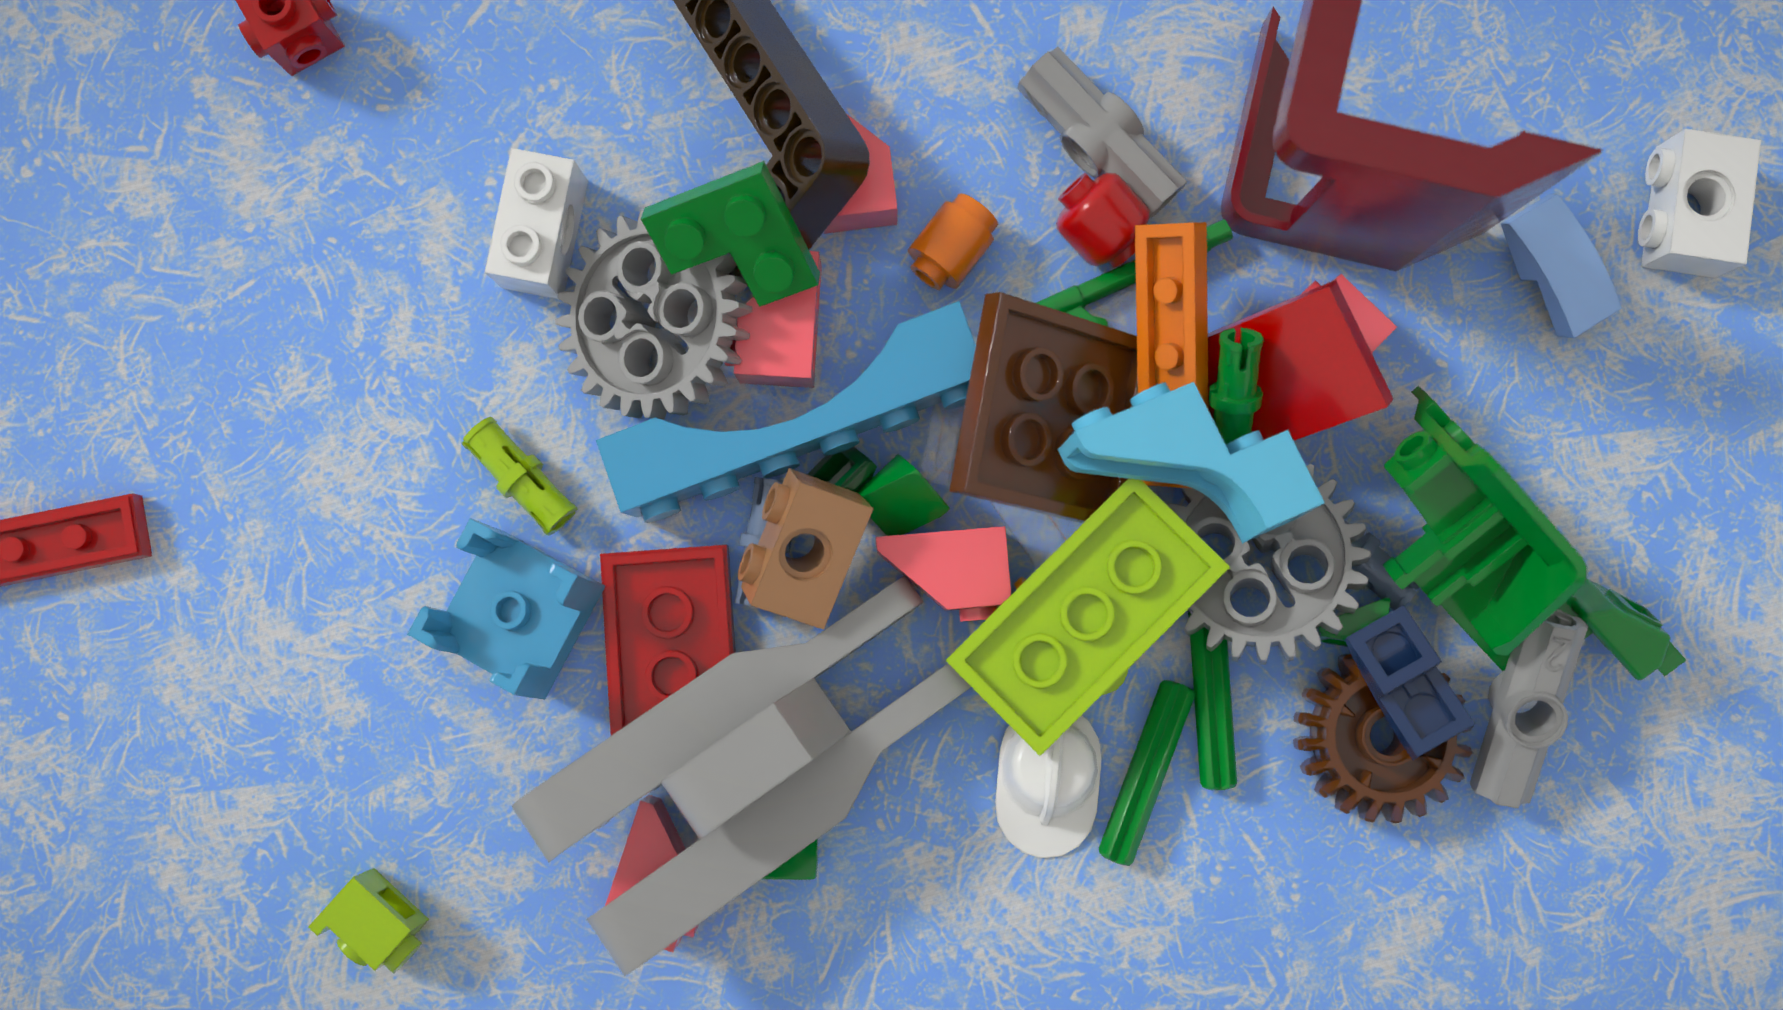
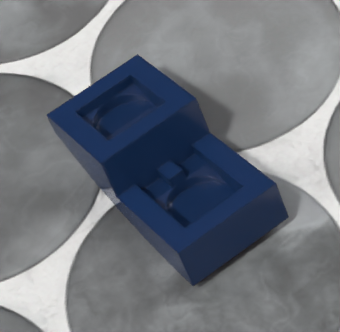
(1407, 683)

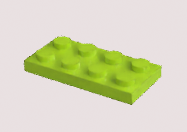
(1087, 614)

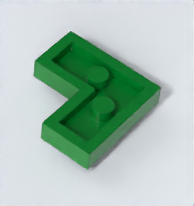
(738, 217)

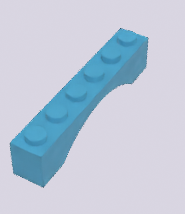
(666, 463)

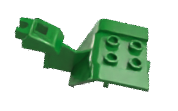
(1500, 558)

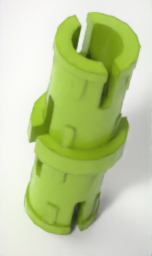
(519, 475)

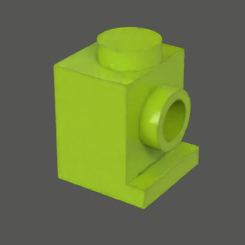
(372, 922)

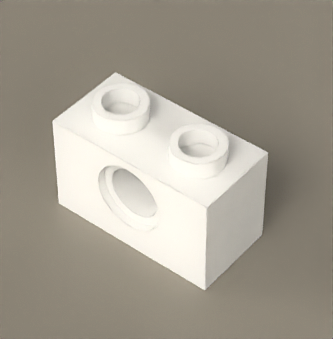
(1723, 179)
(536, 223)

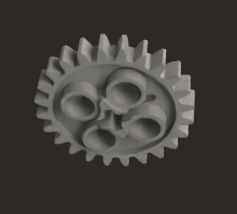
(620, 356)
(1316, 534)

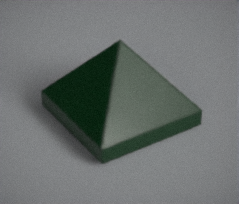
(845, 469)

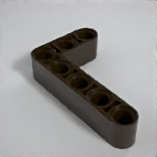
(812, 142)

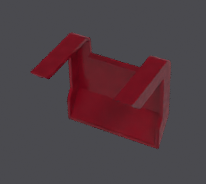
(1383, 187)

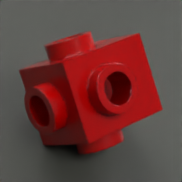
(290, 31)

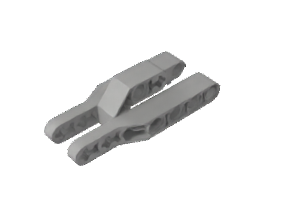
(748, 762)

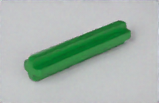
(1213, 713)
(1146, 772)

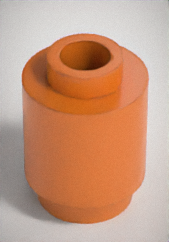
(952, 242)

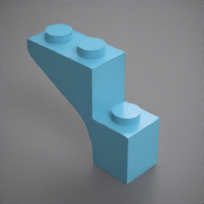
(1176, 442)

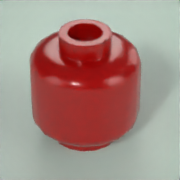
(1101, 218)

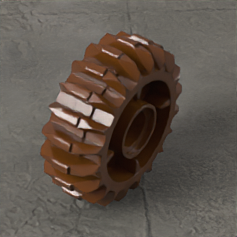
(1353, 766)

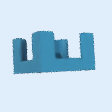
(511, 612)

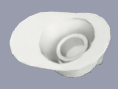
(1052, 798)

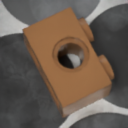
(809, 584)

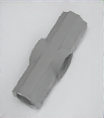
(1099, 129)
(1519, 741)

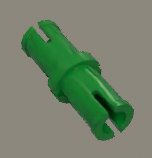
(1236, 390)

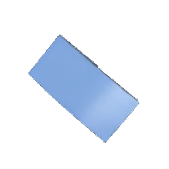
(1558, 254)

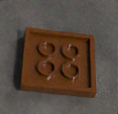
(1025, 390)

